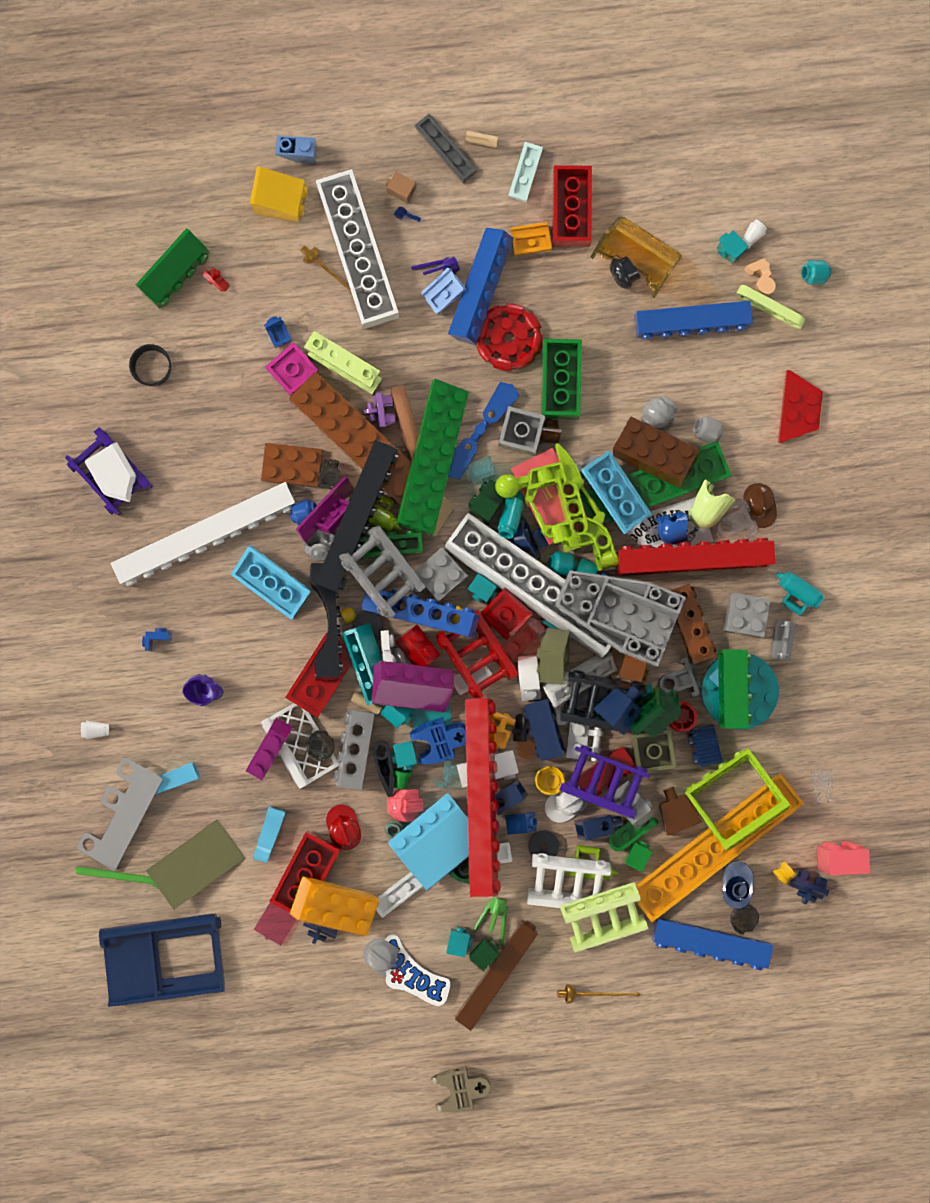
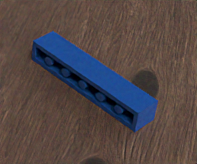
(481, 285)
(693, 319)
(713, 943)

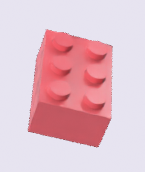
(843, 859)

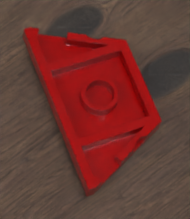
(799, 407)

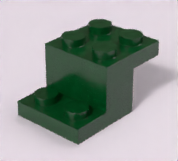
(657, 712)

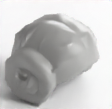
(659, 412)
(319, 545)

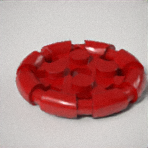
(520, 333)

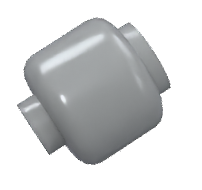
(708, 429)

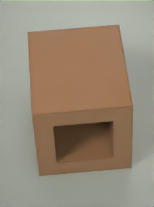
(400, 187)

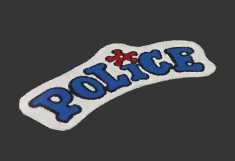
(414, 978)

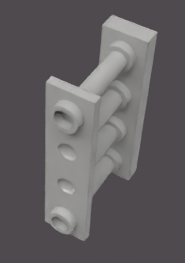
(400, 568)

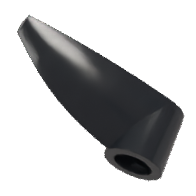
(384, 767)

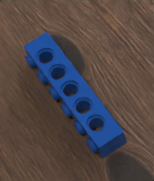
(465, 627)

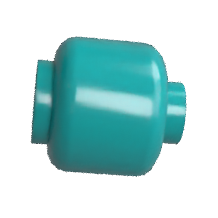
(816, 272)
(562, 563)

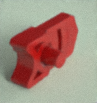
(216, 279)

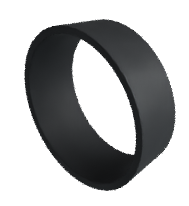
(138, 352)

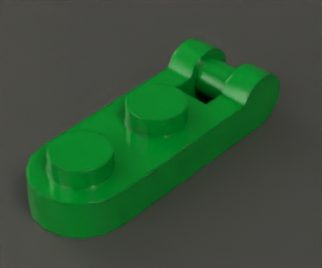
(628, 834)

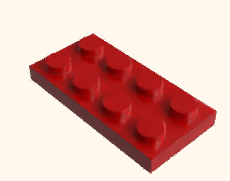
(313, 694)

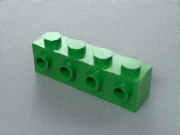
(406, 544)

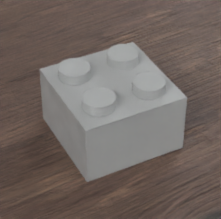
(521, 431)
(440, 574)
(746, 615)

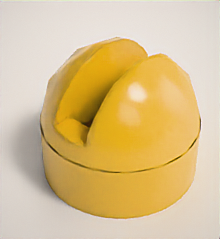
(348, 614)

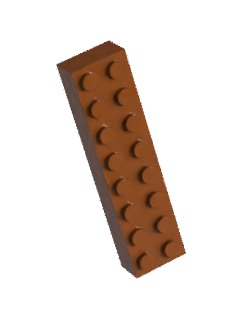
(347, 429)

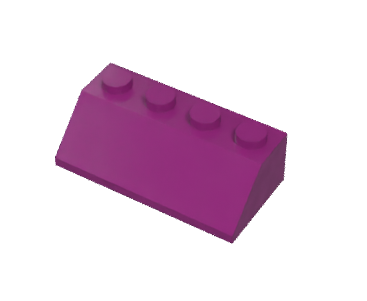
(412, 686)

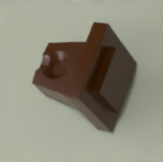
(551, 431)

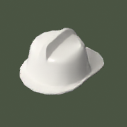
(563, 807)

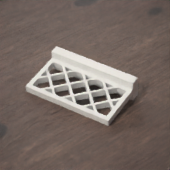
(286, 754)

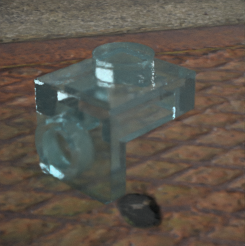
(449, 771)

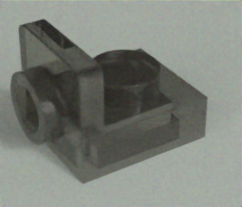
(330, 474)

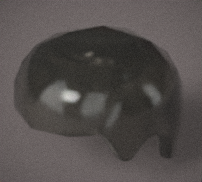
(320, 746)
(744, 919)

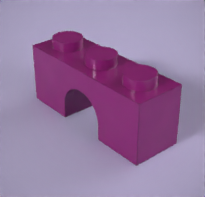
(269, 748)

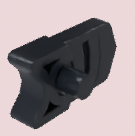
(520, 732)

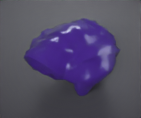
(202, 690)

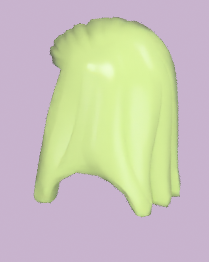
(708, 508)

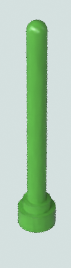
(114, 875)

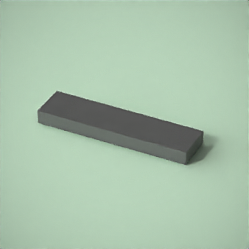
(445, 148)

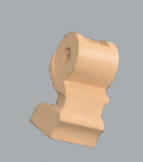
(765, 284)

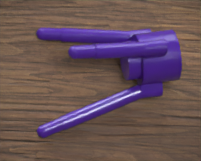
(445, 263)

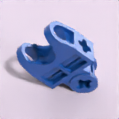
(430, 732)

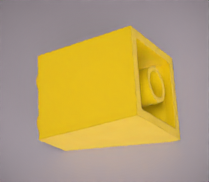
(278, 195)

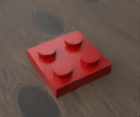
(506, 613)

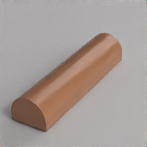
(405, 418)

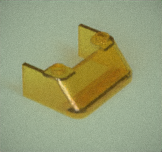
(643, 249)

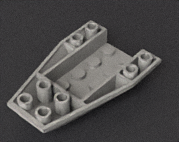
(623, 612)

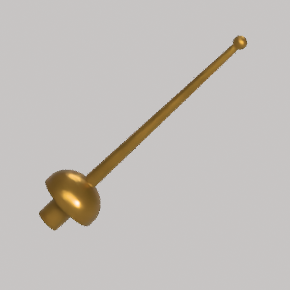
(312, 256)
(570, 994)

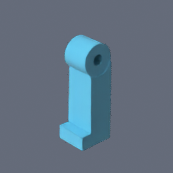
(178, 777)
(269, 833)

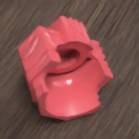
(405, 805)

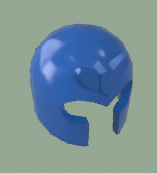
(673, 528)

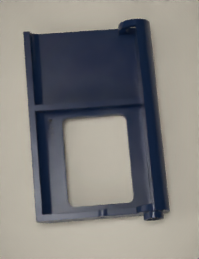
(135, 965)

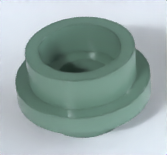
(388, 828)

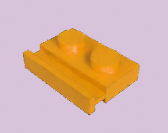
(531, 239)

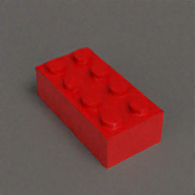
(572, 206)
(312, 860)

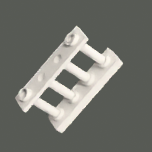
(556, 898)

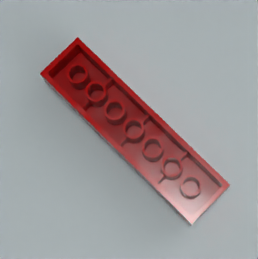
(700, 557)

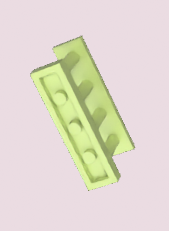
(343, 363)
(600, 903)

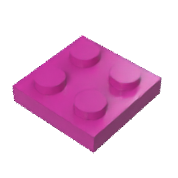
(291, 368)

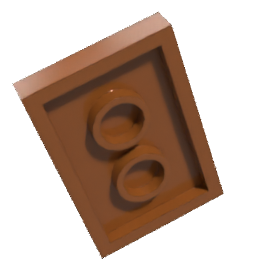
(291, 465)

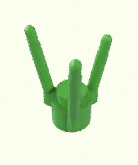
(497, 908)

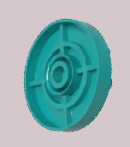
(763, 691)

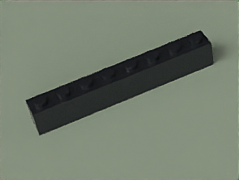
(357, 514)

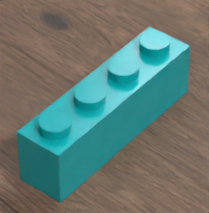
(364, 655)

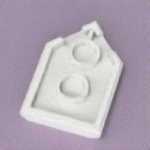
(112, 472)

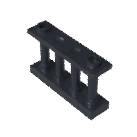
(589, 716)

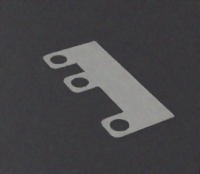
(128, 815)

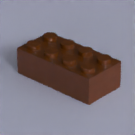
(656, 452)

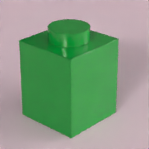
(638, 855)

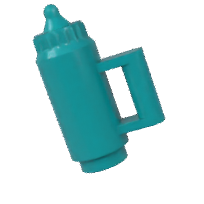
(511, 516)
(799, 589)

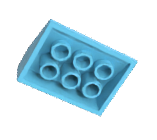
(434, 842)

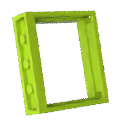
(724, 768)

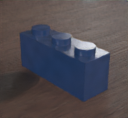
(544, 729)

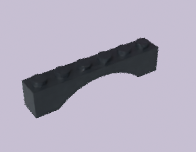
(327, 661)

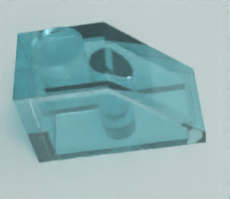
(480, 471)

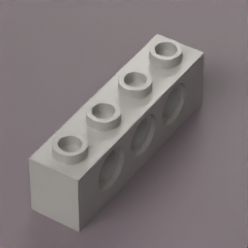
(362, 740)

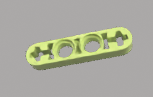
(771, 307)

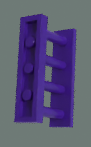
(101, 440)
(607, 801)

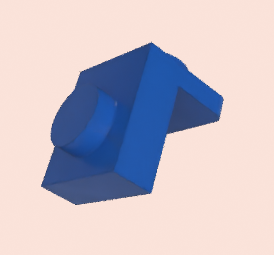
(277, 331)
(159, 634)
(521, 823)

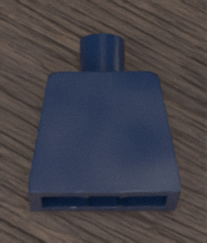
(620, 709)
(511, 794)
(590, 827)

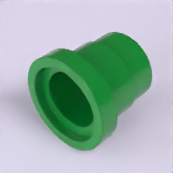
(402, 778)

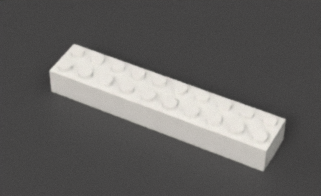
(520, 574)

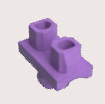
(380, 402)

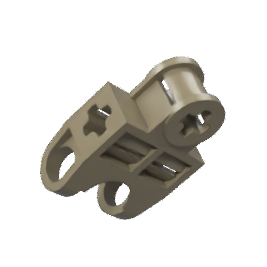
(468, 1087)

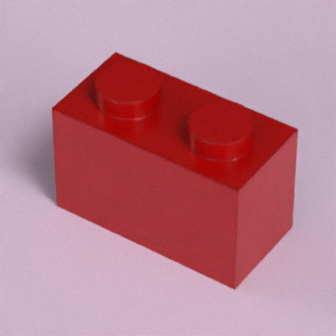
(417, 647)

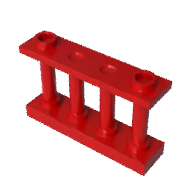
(496, 654)

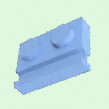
(443, 291)

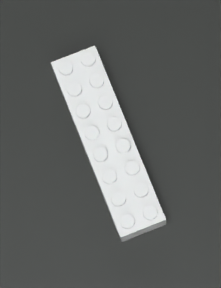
(357, 249)

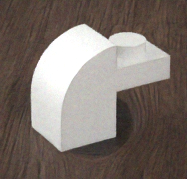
(529, 678)

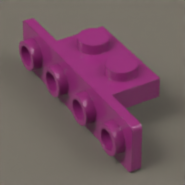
(328, 512)

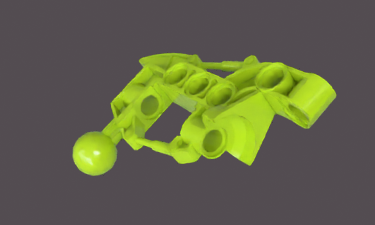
(564, 474)

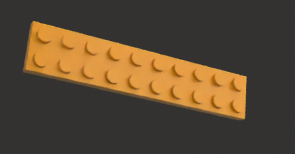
(705, 854)

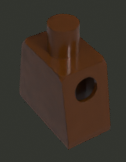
(677, 812)

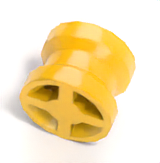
(784, 873)

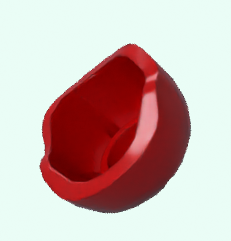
(684, 718)

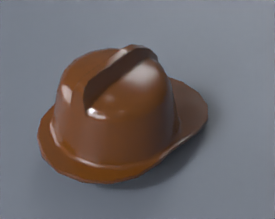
(761, 504)

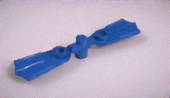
(502, 398)

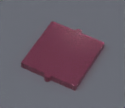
(275, 924)

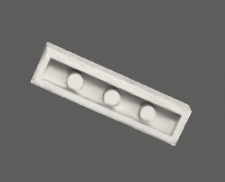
(594, 666)

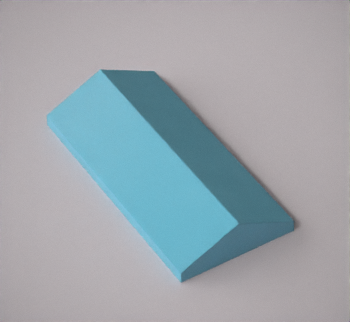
(616, 492)
(271, 582)

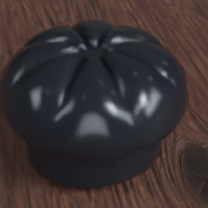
(624, 272)

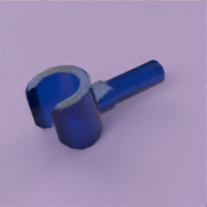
(401, 212)

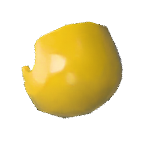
(549, 780)

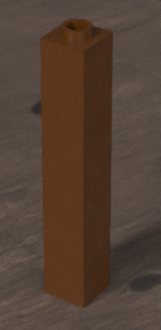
(496, 974)

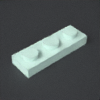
(525, 172)

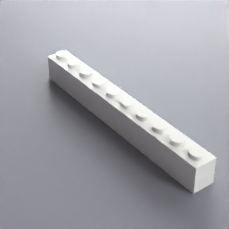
(202, 534)

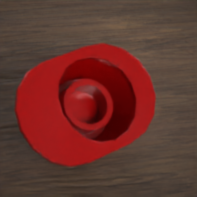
(343, 827)

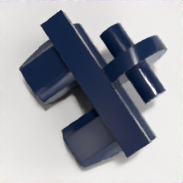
(808, 890)
(320, 929)

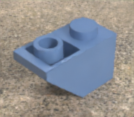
(297, 148)

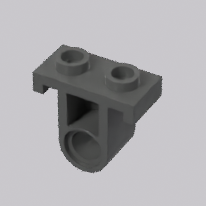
(682, 679)

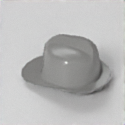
(380, 955)

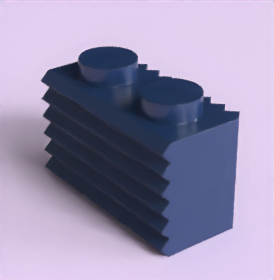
(705, 746)

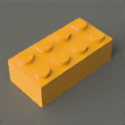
(334, 906)

